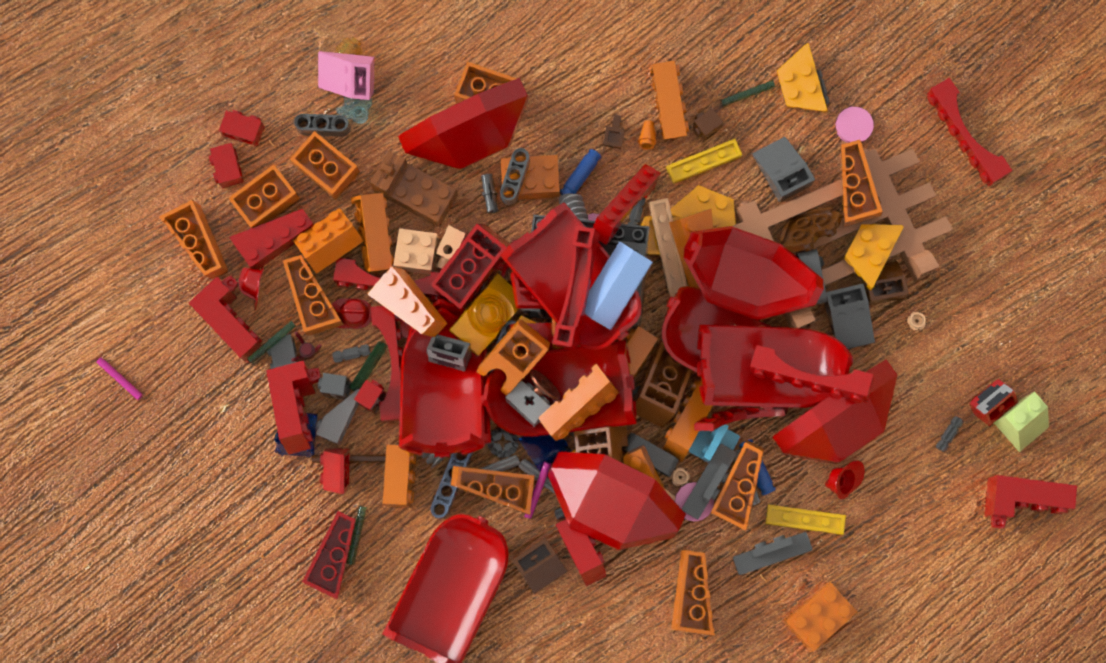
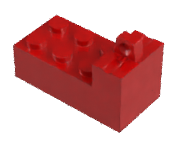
(470, 265)
(214, 308)
(287, 389)
(1012, 493)

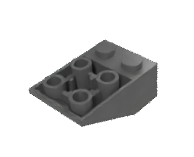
(783, 169)
(850, 316)

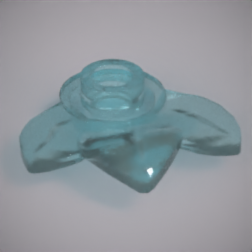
(353, 107)

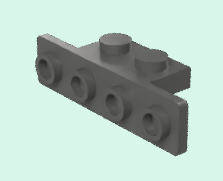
(708, 482)
(765, 554)

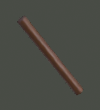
(357, 458)

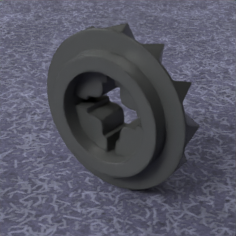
(509, 448)

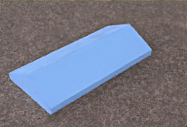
(616, 285)

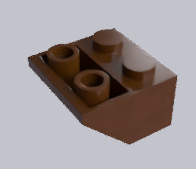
(889, 286)
(539, 565)

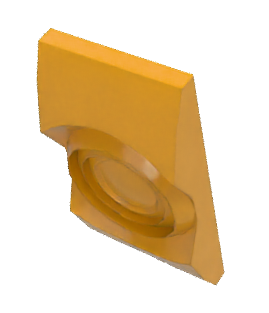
(486, 315)

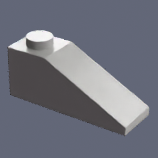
(337, 420)

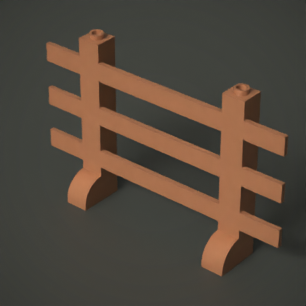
(909, 243)

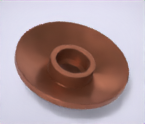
(544, 385)

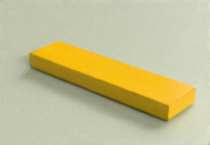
(704, 161)
(805, 519)

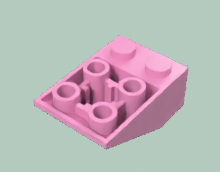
(346, 74)

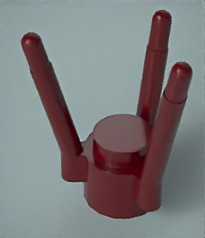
(306, 350)

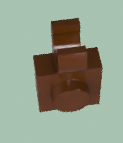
(614, 135)

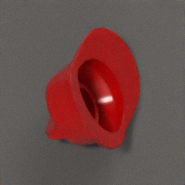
(249, 283)
(353, 313)
(846, 479)

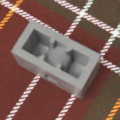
(517, 400)

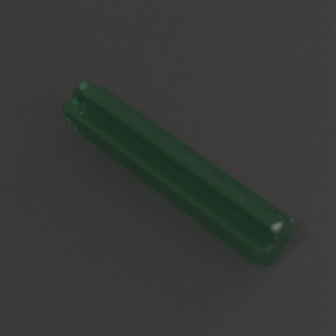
(368, 366)

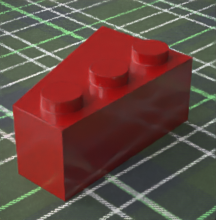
(583, 553)

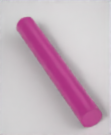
(119, 378)
(538, 488)

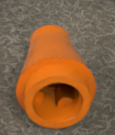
(647, 137)

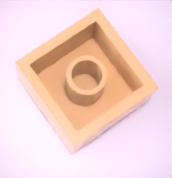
(416, 251)

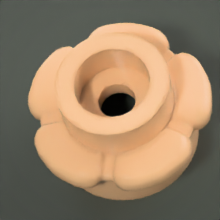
(921, 321)
(680, 472)

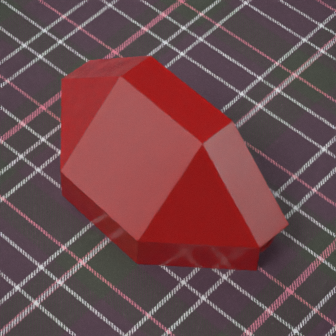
(470, 128)
(750, 273)
(840, 425)
(613, 501)

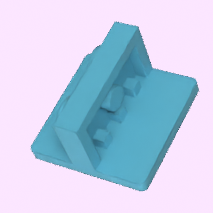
(708, 442)

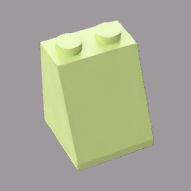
(1024, 421)

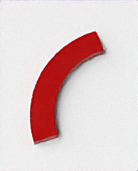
(736, 414)

